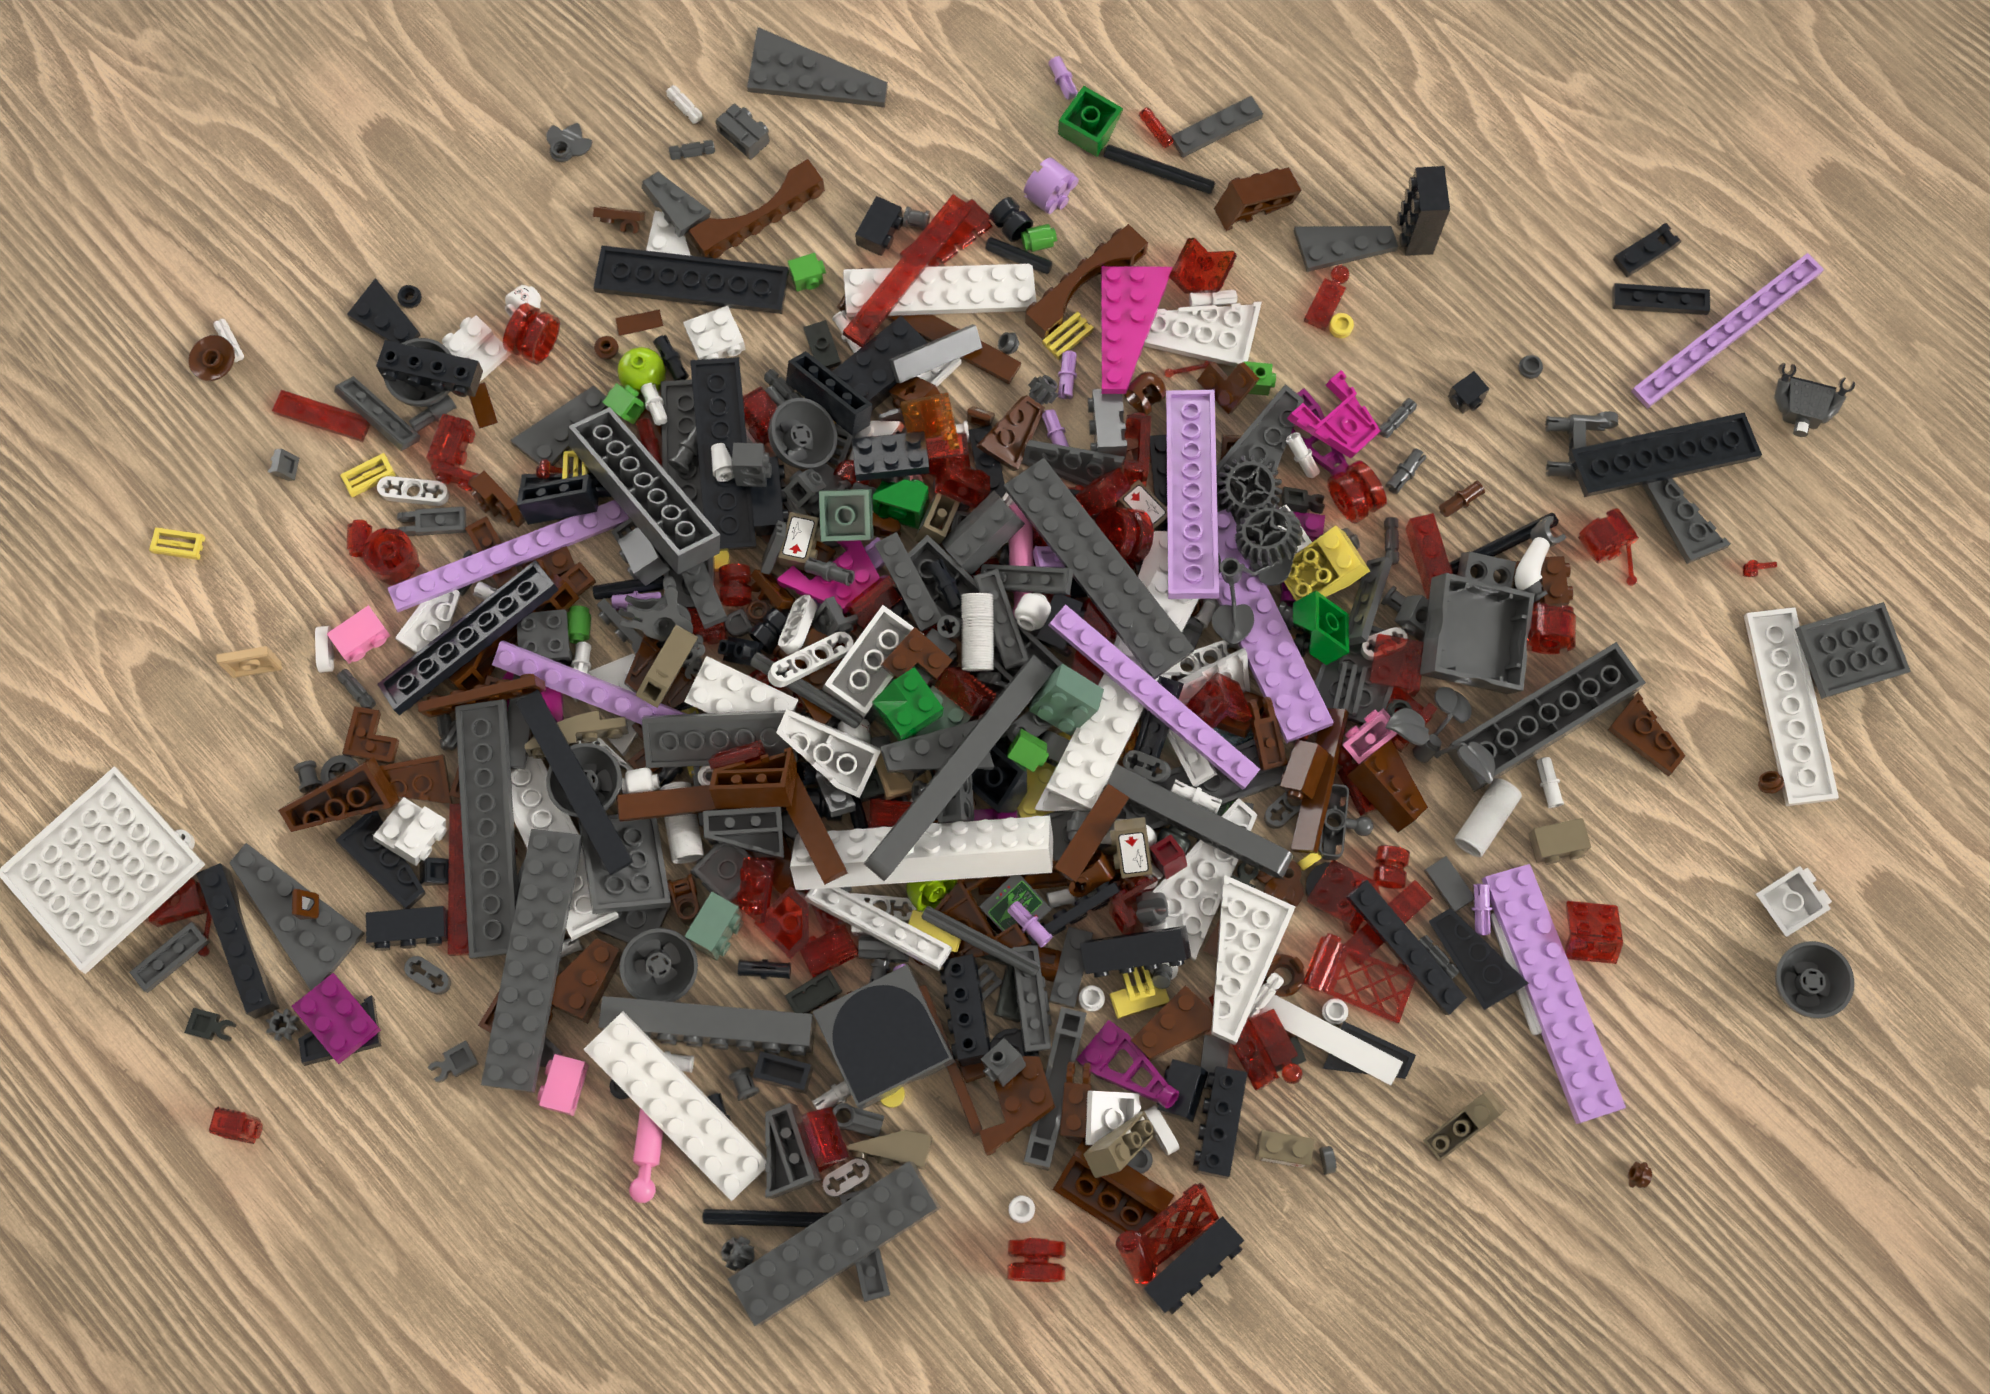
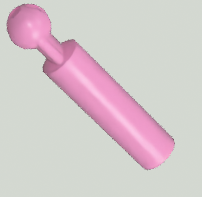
(1021, 549)
(646, 1156)

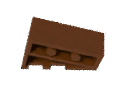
(1256, 194)
(755, 784)
(1389, 786)
(585, 980)
(1174, 1025)

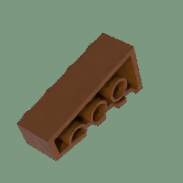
(347, 795)

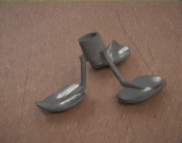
(1236, 622)
(1412, 728)

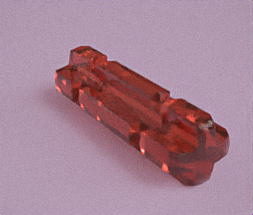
(1156, 127)

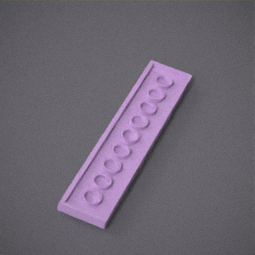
(1192, 495)
(1271, 648)
(1554, 994)

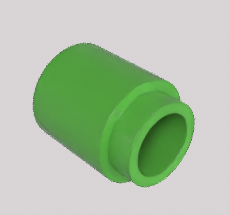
(1038, 238)
(578, 624)

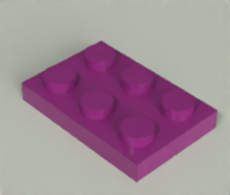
(336, 1018)

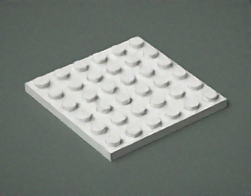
(100, 869)

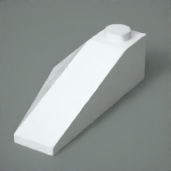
(833, 753)

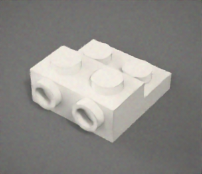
(715, 335)
(478, 343)
(411, 831)
(1794, 900)
(1108, 1111)

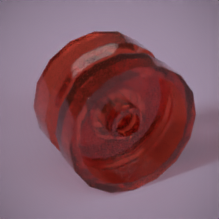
(531, 333)
(1357, 491)
(1128, 531)
(1036, 1258)

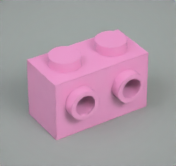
(358, 635)
(1369, 737)
(562, 1084)

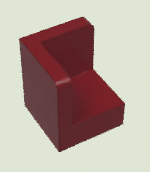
(1168, 856)

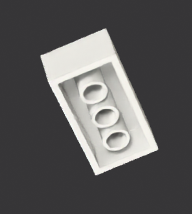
(860, 673)
(728, 690)

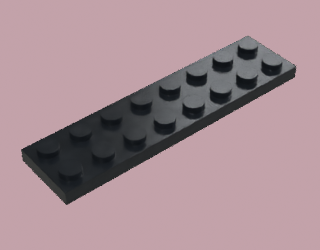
(691, 279)
(722, 420)
(1664, 454)
(467, 637)

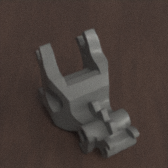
(659, 618)

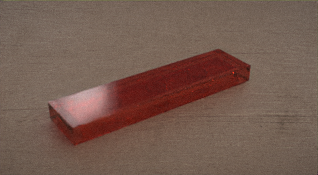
(321, 415)
(1405, 905)

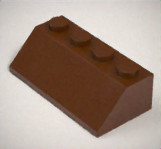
(1118, 1199)

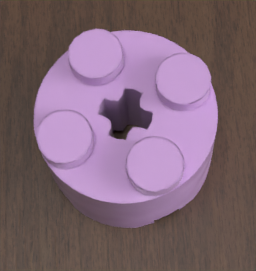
(1050, 186)

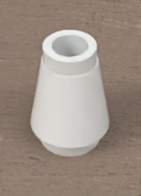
(721, 463)

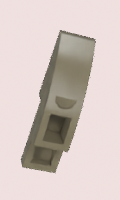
(583, 727)

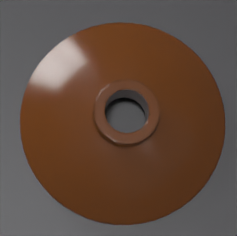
(204, 354)

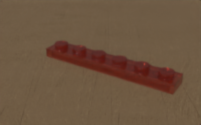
(456, 891)

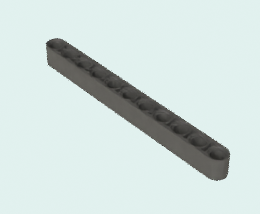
(958, 768)
(1188, 816)

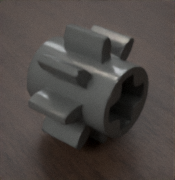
(1043, 389)
(281, 1032)
(737, 1253)

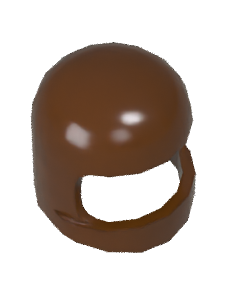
(1145, 383)

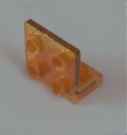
(933, 416)

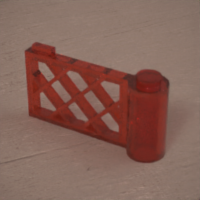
(1327, 966)
(1140, 1250)

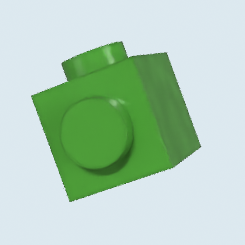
(806, 272)
(1266, 380)
(625, 402)
(1028, 750)

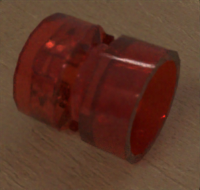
(735, 586)
(1391, 876)

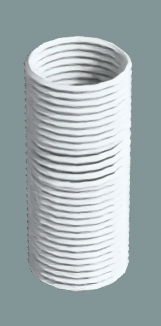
(978, 639)
(1485, 820)
(684, 845)

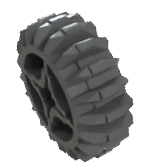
(1257, 490)
(1264, 530)

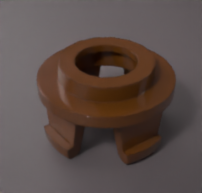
(1295, 967)

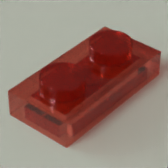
(447, 473)

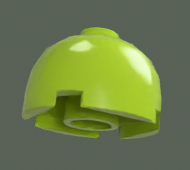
(641, 367)
(928, 892)

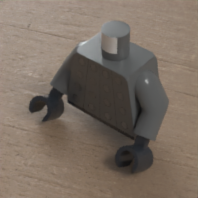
(1806, 401)

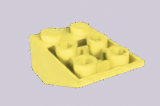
(1326, 565)

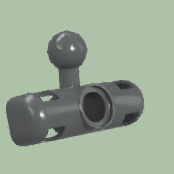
(1335, 836)

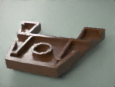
(641, 665)
(818, 677)
(962, 907)
(1022, 1101)

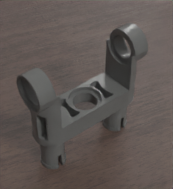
(1576, 428)

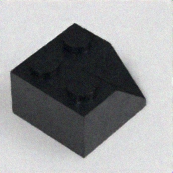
(1005, 784)

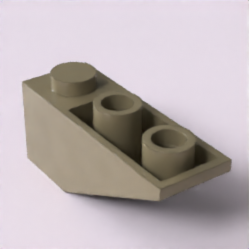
(666, 666)
(1464, 1125)
(1119, 1146)
(896, 1148)

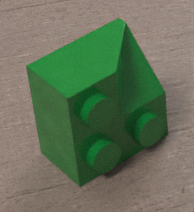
(1089, 121)
(902, 501)
(1325, 624)
(908, 705)

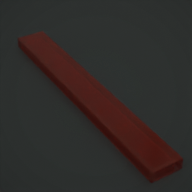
(907, 271)

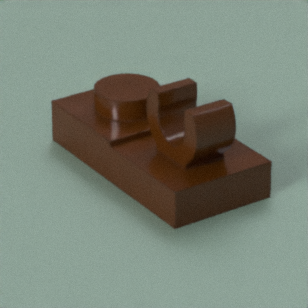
(608, 215)
(555, 562)
(778, 596)

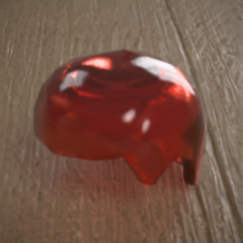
(846, 470)

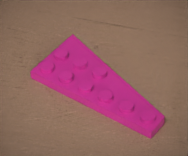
(1127, 313)

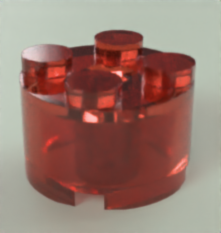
(1607, 536)
(402, 562)
(1552, 629)

